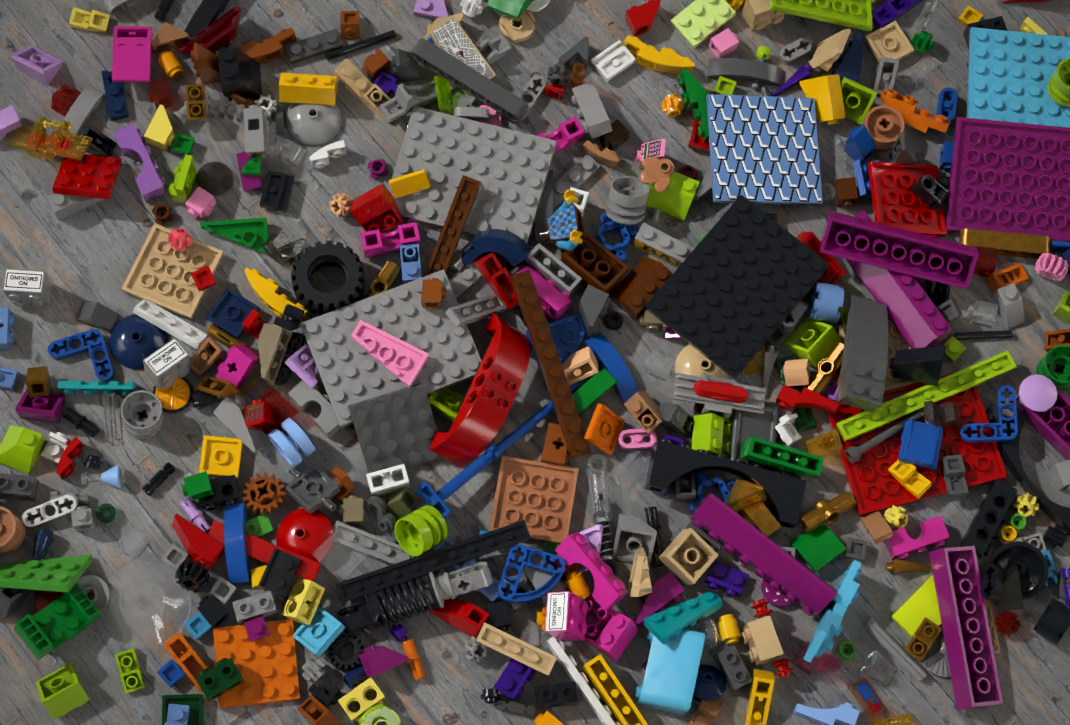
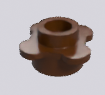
(162, 209)

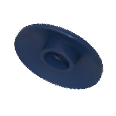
(710, 689)

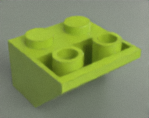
(712, 434)

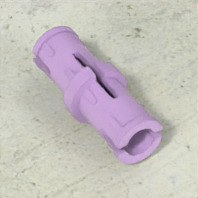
(195, 515)

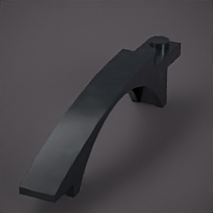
(1010, 454)

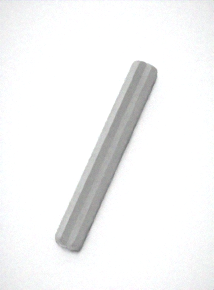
(895, 649)

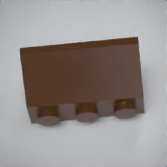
(595, 265)
(640, 287)

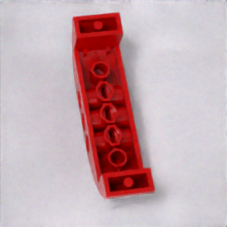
(488, 395)

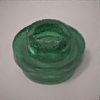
(105, 507)

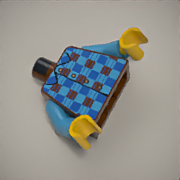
(565, 225)

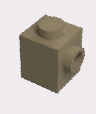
(352, 510)

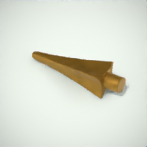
(901, 566)

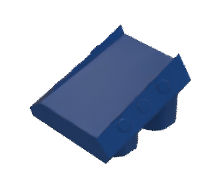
(920, 444)

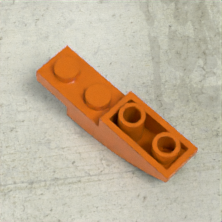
(917, 118)

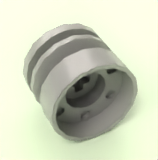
(627, 200)
(136, 406)

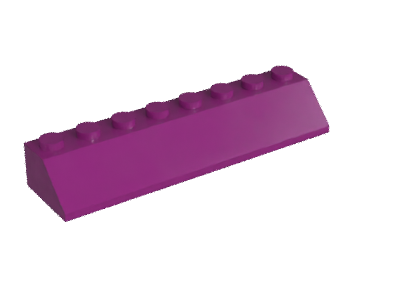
(898, 250)
(906, 302)
(762, 555)
(965, 627)

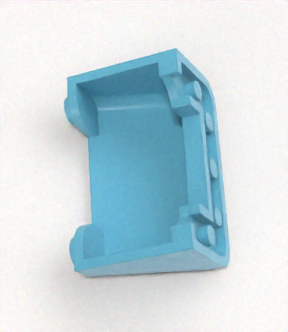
(671, 672)

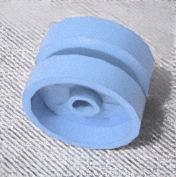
(294, 441)

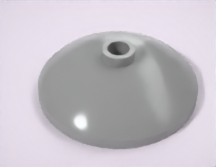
(313, 129)

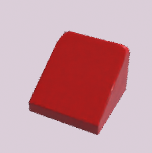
(554, 91)

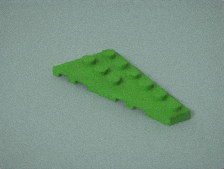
(44, 574)

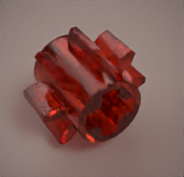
(1007, 623)

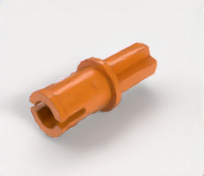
(414, 659)

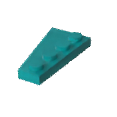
(70, 387)
(677, 617)

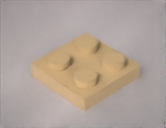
(889, 42)

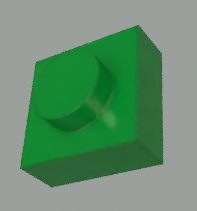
(182, 144)

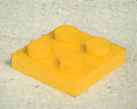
(221, 456)

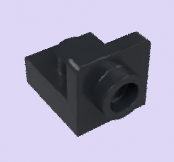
(290, 318)
(321, 692)

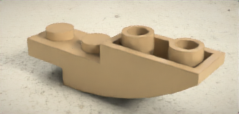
(361, 87)

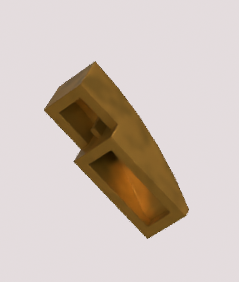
(761, 519)

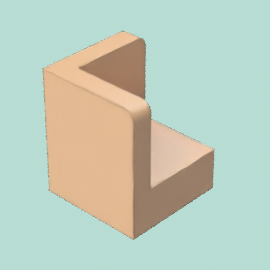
(797, 372)

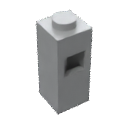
(255, 131)

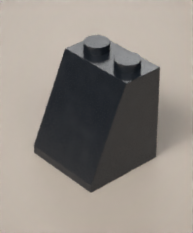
(239, 74)

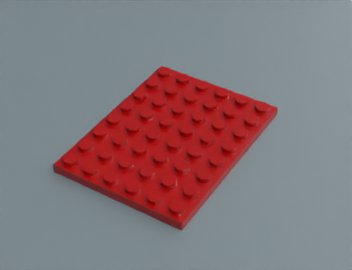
(876, 487)

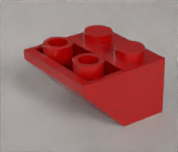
(376, 210)

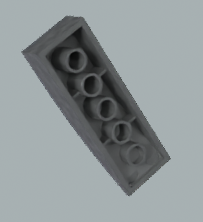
(864, 355)

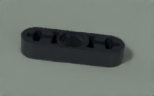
(286, 373)

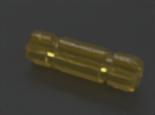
(905, 719)

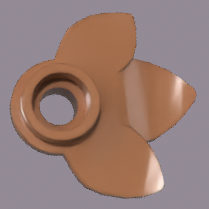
(654, 173)

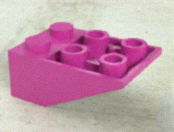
(132, 54)
(608, 630)

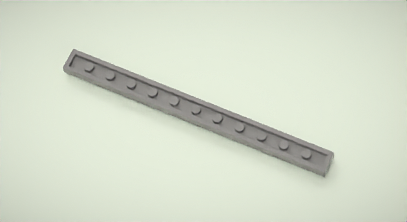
(574, 178)

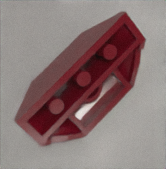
(217, 34)

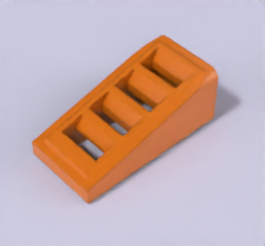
(995, 281)

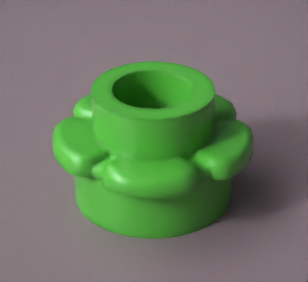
(1021, 520)
(846, 655)

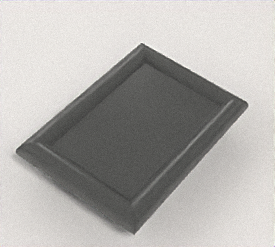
(756, 425)

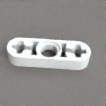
(34, 510)

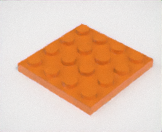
(265, 664)

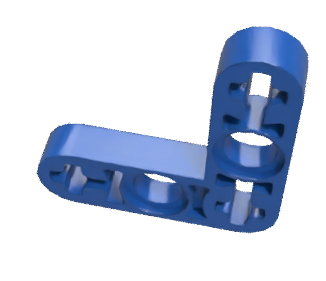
(92, 347)
(998, 428)

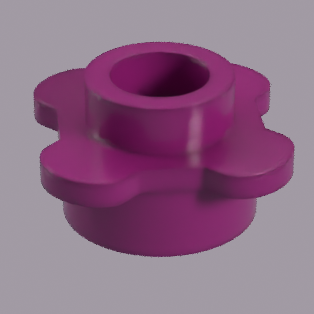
(377, 164)

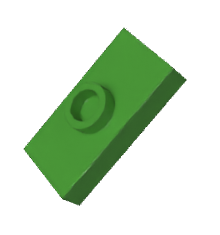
(259, 526)

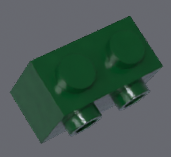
(219, 679)

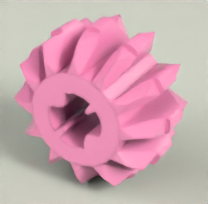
(1051, 266)

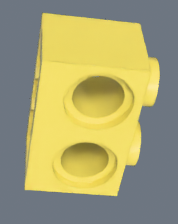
(303, 601)
(358, 696)

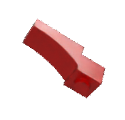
(791, 399)

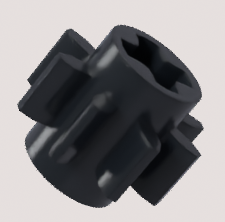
(1055, 536)

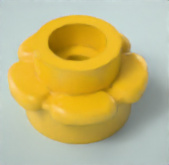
(1007, 529)

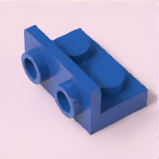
(862, 177)

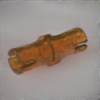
(577, 74)

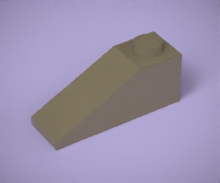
(272, 347)

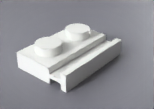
(613, 61)

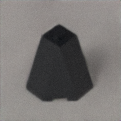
(919, 364)

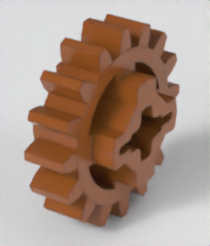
(263, 485)

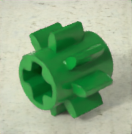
(923, 41)

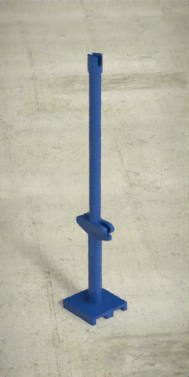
(436, 499)

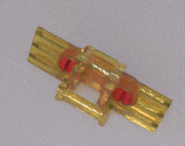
(59, 143)

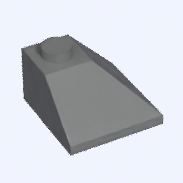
(631, 535)

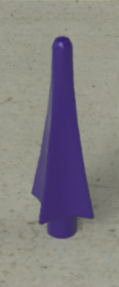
(801, 74)

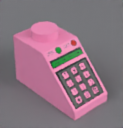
(651, 149)

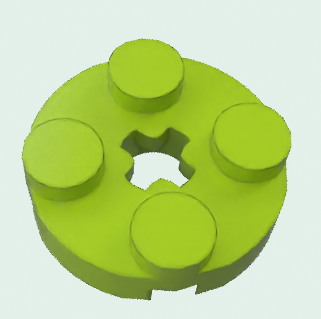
(378, 714)

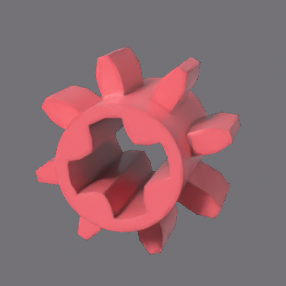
(179, 239)

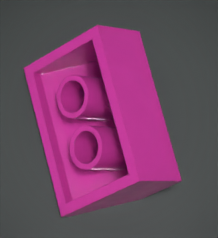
(552, 300)

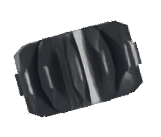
(192, 576)

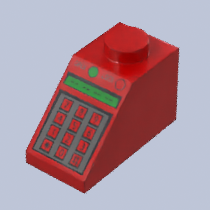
(259, 415)

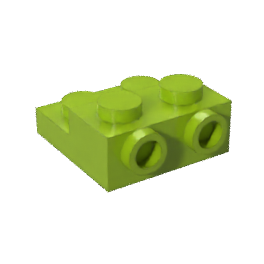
(184, 180)

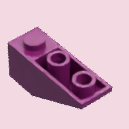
(663, 593)

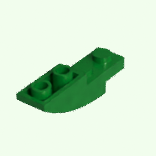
(695, 98)

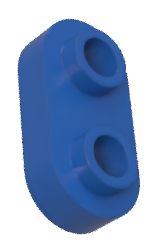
(947, 107)

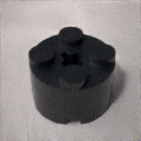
(1055, 622)

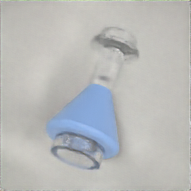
(115, 476)

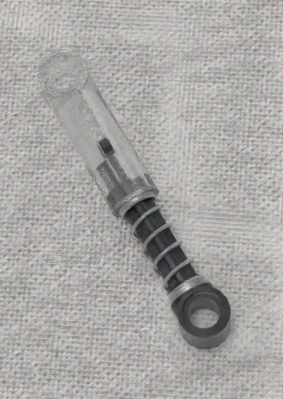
(601, 507)

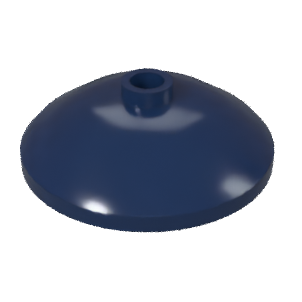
(132, 352)

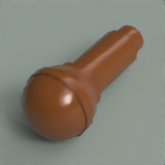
(245, 101)

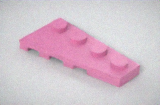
(394, 354)

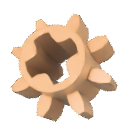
(341, 204)

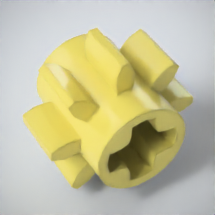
(1026, 505)
(895, 517)

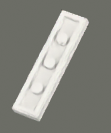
(170, 323)

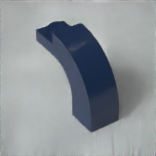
(498, 241)

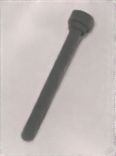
(854, 453)

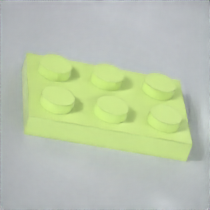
(702, 19)

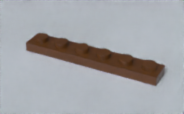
(453, 225)

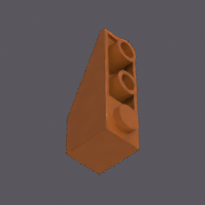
(205, 64)

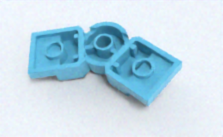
(831, 619)

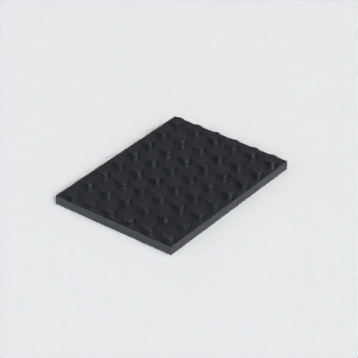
(737, 286)

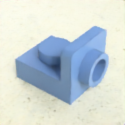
(177, 714)

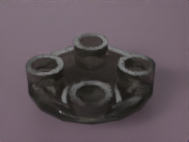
(215, 178)

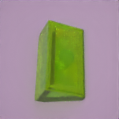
(444, 95)

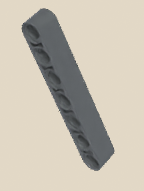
(469, 80)

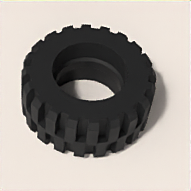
(321, 256)

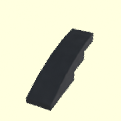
(205, 15)

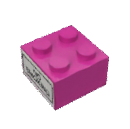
(566, 616)

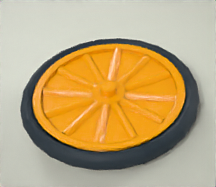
(176, 397)

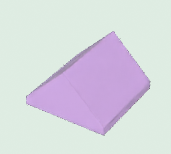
(37, 64)

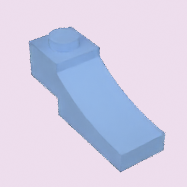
(844, 714)

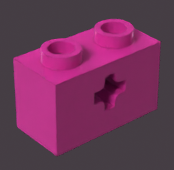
(237, 365)

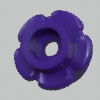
(398, 632)

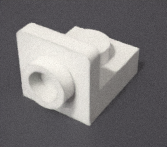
(55, 447)

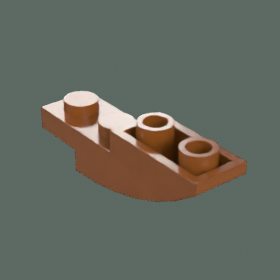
(270, 47)

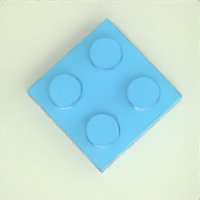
(319, 633)

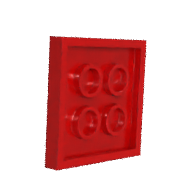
(88, 177)

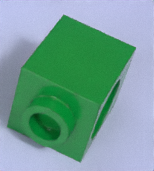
(197, 486)

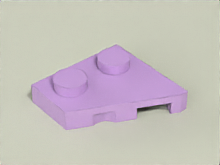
(304, 365)

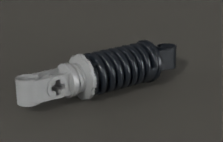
(426, 594)

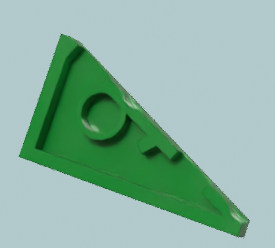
(246, 232)

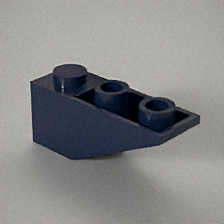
(851, 60)

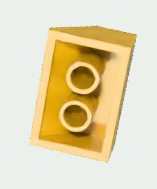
(308, 88)

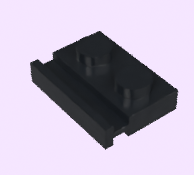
(277, 191)
(280, 572)

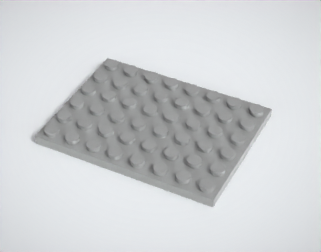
(505, 161)
(355, 375)

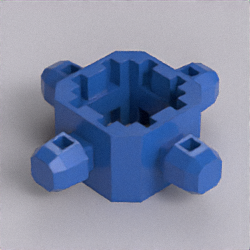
(607, 226)
(702, 478)

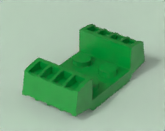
(57, 622)

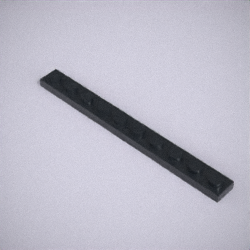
(433, 561)

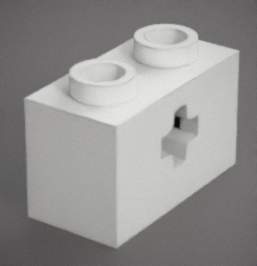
(387, 480)

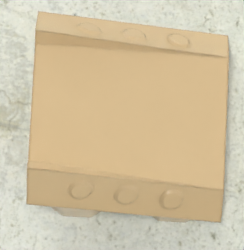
(829, 50)
(639, 579)

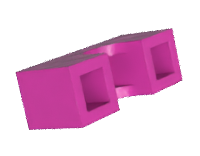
(566, 135)
(379, 243)
(932, 532)

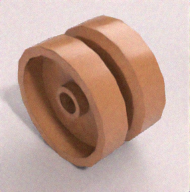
(884, 127)
(11, 531)

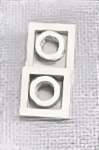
(321, 157)

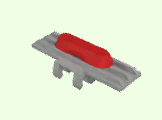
(719, 394)

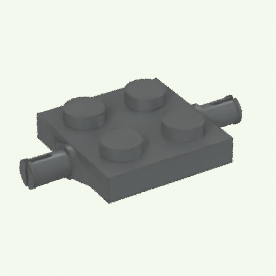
(312, 489)

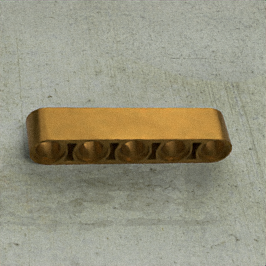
(1007, 243)

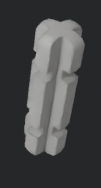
(82, 497)

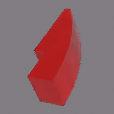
(497, 279)

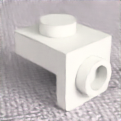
(787, 430)

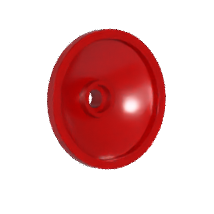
(316, 530)

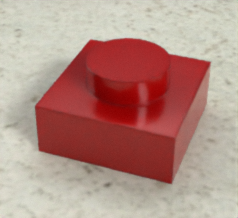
(203, 278)

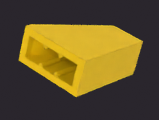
(827, 96)

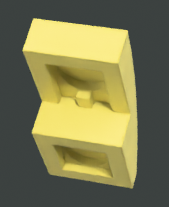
(89, 21)

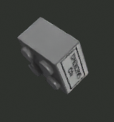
(27, 287)
(167, 364)

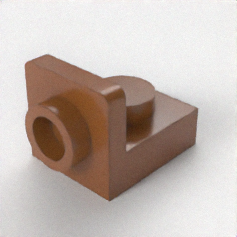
(350, 24)
(344, 482)

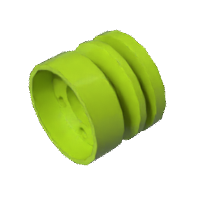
(1059, 84)
(421, 530)

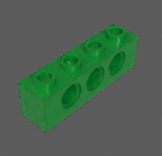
(781, 457)

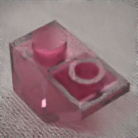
(818, 665)

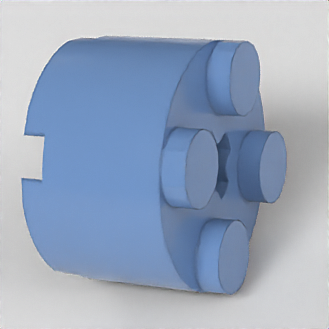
(826, 302)

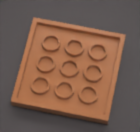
(537, 494)

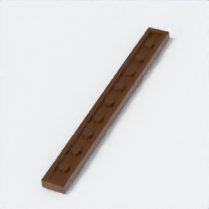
(550, 364)

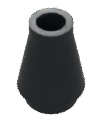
(203, 399)

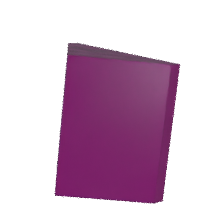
(41, 408)

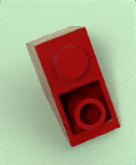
(642, 17)

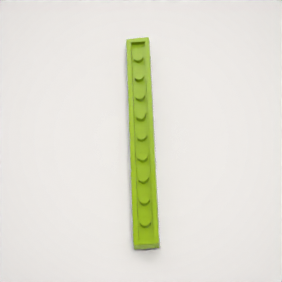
(914, 400)

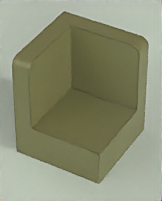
(400, 502)

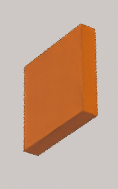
(604, 429)

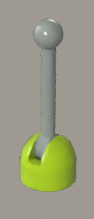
(762, 54)

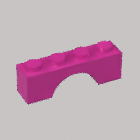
(607, 587)

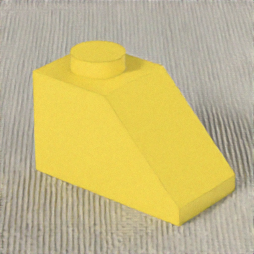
(160, 130)

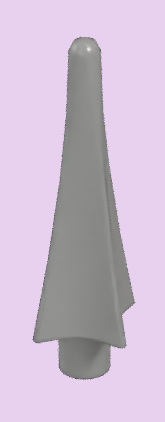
(770, 358)

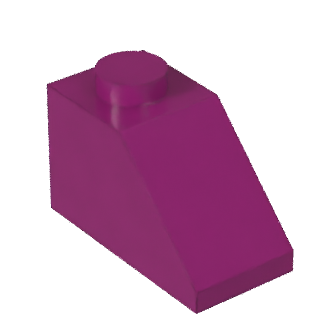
(380, 659)

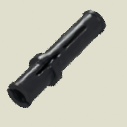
(651, 513)

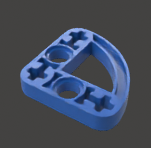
(527, 562)

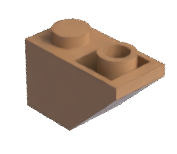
(644, 410)

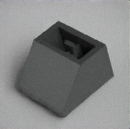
(592, 307)

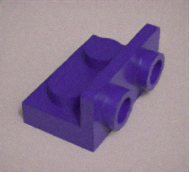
(726, 579)
(513, 679)

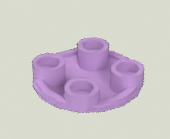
(1037, 393)

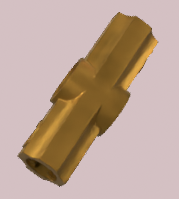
(385, 278)
(822, 378)
(827, 511)

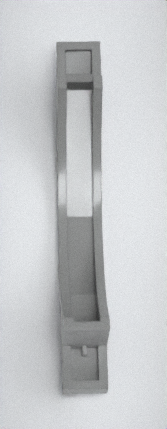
(425, 93)

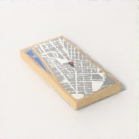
(455, 41)

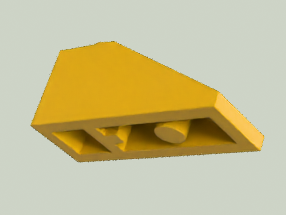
(759, 697)

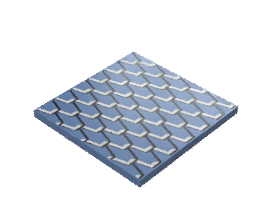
(764, 149)

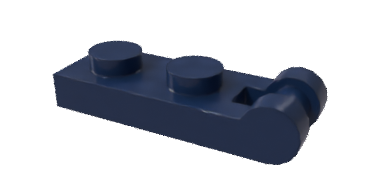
(115, 97)

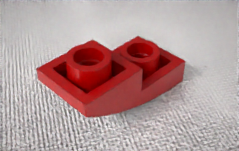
(66, 464)

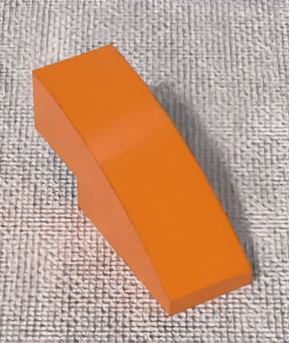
(185, 657)

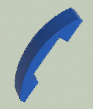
(612, 361)
(235, 543)

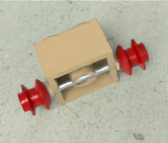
(763, 640)

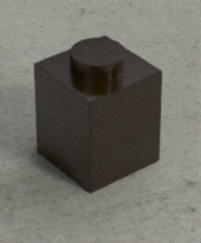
(615, 138)

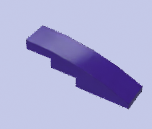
(891, 11)

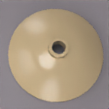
(690, 363)

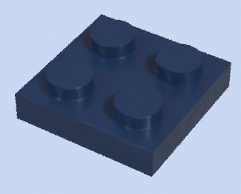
(231, 312)

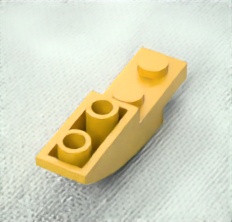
(664, 61)
(268, 293)

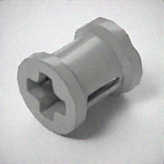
(181, 114)

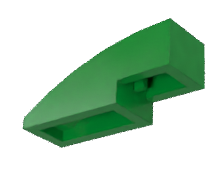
(593, 390)

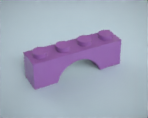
(131, 144)

